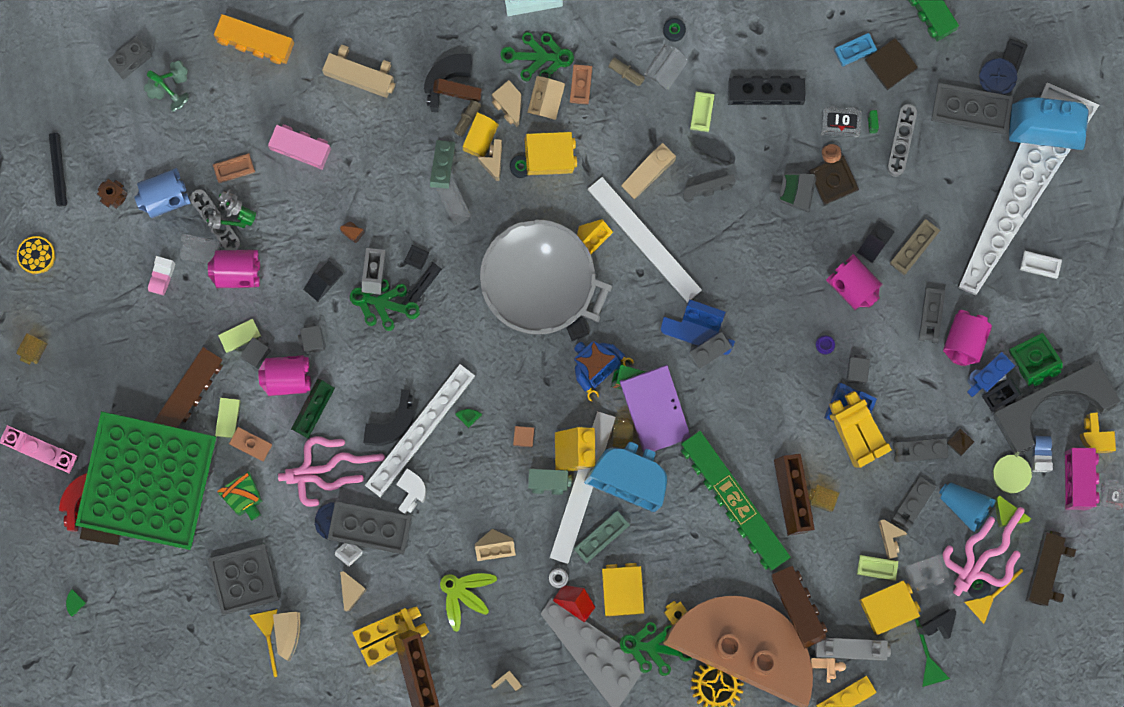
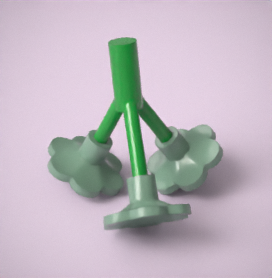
(157, 88)

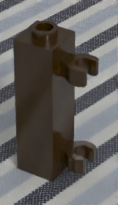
(1046, 568)

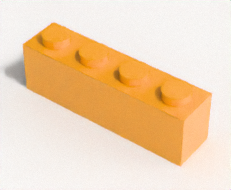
(253, 39)

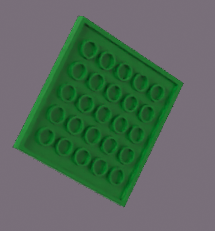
(145, 480)

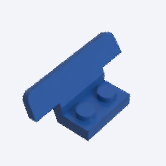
(698, 324)

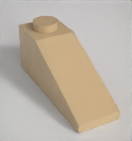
(649, 171)

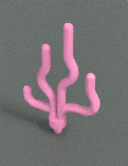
(303, 473)
(969, 573)

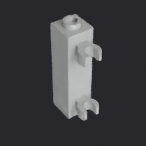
(853, 649)

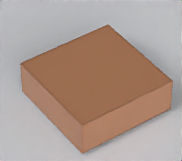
(523, 436)

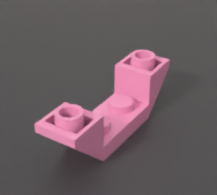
(38, 449)

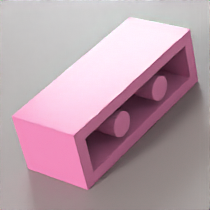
(299, 146)

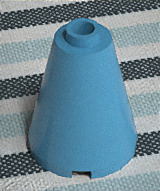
(967, 504)

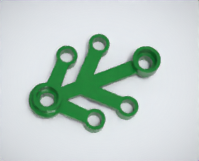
(540, 56)
(381, 302)
(651, 648)

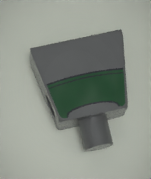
(795, 190)

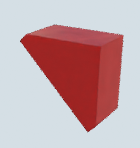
(575, 601)

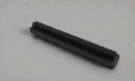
(57, 168)

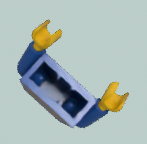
(596, 364)

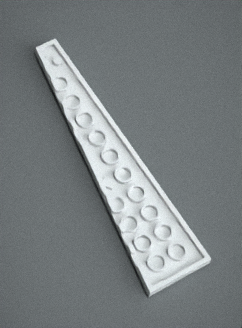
(1021, 189)

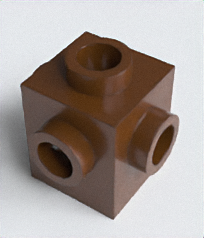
(116, 198)

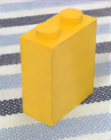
(550, 153)
(575, 449)
(623, 590)
(890, 607)

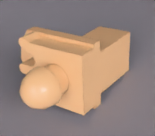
(829, 664)

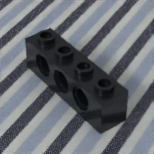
(737, 96)

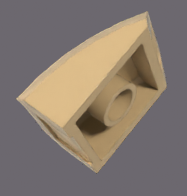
(287, 633)

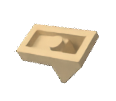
(493, 164)
(889, 532)

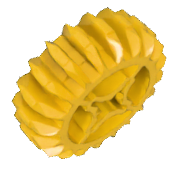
(734, 689)

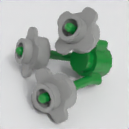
(233, 207)

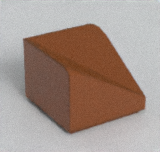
(352, 231)

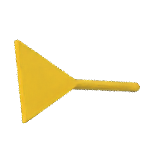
(981, 606)
(265, 623)

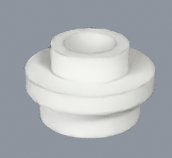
(554, 573)

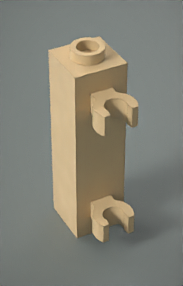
(358, 75)

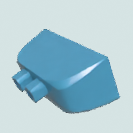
(1049, 123)
(630, 476)

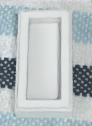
(1040, 264)

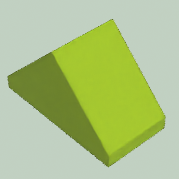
(1005, 511)

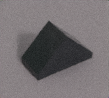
(1001, 395)

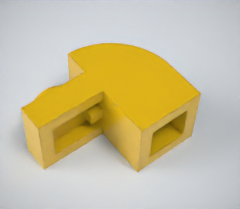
(1102, 441)

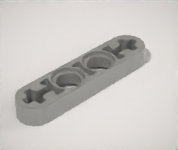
(902, 140)
(206, 199)

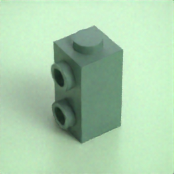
(549, 480)

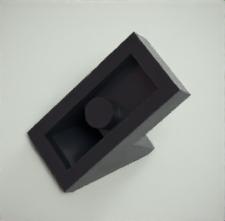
(875, 242)
(321, 282)
(943, 622)

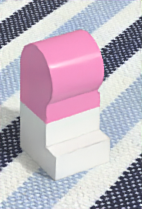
(161, 275)

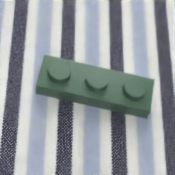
(442, 164)
(601, 537)

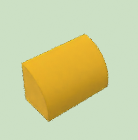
(480, 135)

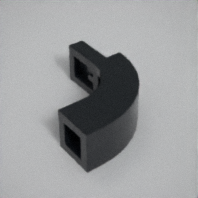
(449, 67)
(394, 430)

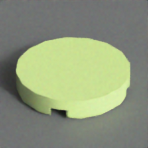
(1012, 474)

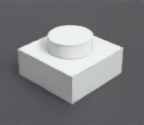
(348, 553)

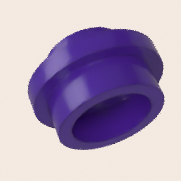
(825, 344)

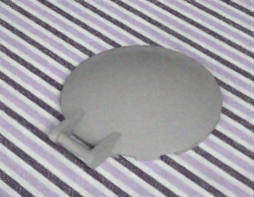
(540, 278)

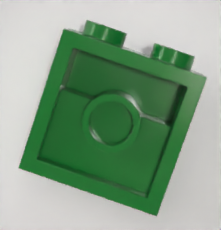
(1036, 360)

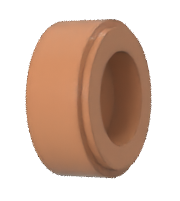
(831, 153)

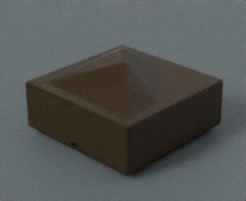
(960, 442)

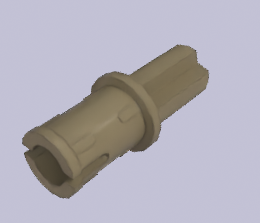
(626, 71)
(467, 118)

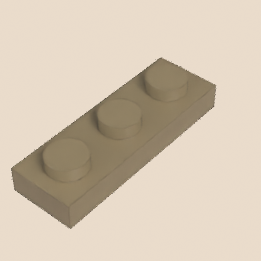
(914, 247)

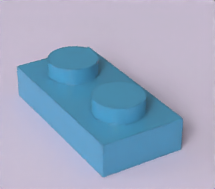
(855, 49)

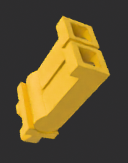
(858, 430)
(397, 623)

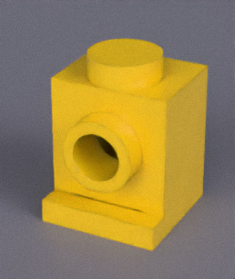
(672, 608)

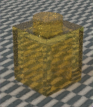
(31, 349)
(622, 432)
(823, 498)

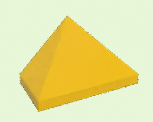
(594, 234)

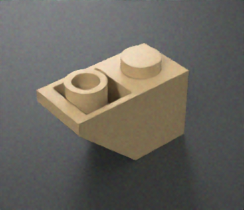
(509, 101)

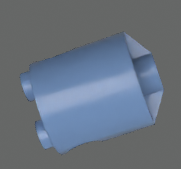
(161, 193)

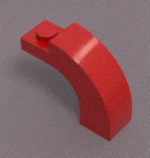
(71, 501)

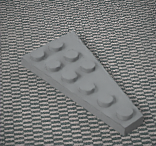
(596, 653)

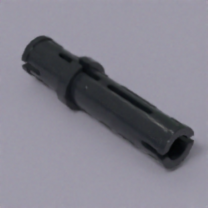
(422, 285)

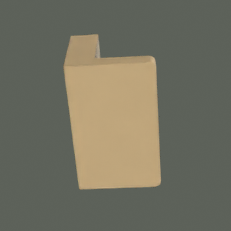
(546, 97)
(510, 678)

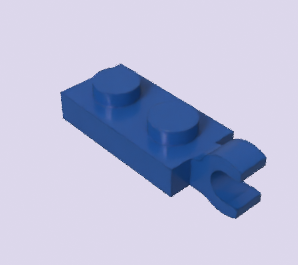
(991, 374)

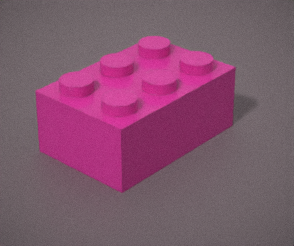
(1081, 479)

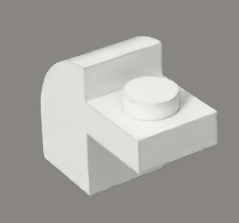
(414, 487)

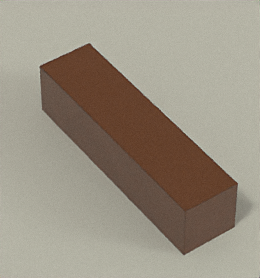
(457, 90)

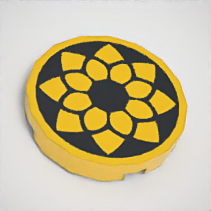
(36, 255)

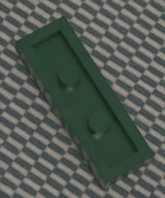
(313, 408)

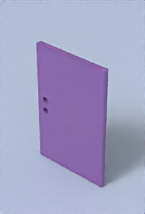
(651, 405)

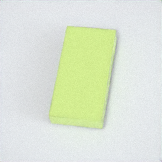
(702, 111)
(239, 335)
(227, 417)
(877, 567)

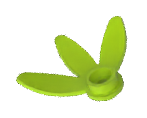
(468, 598)

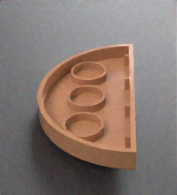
(747, 643)

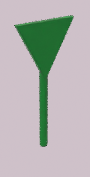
(933, 673)

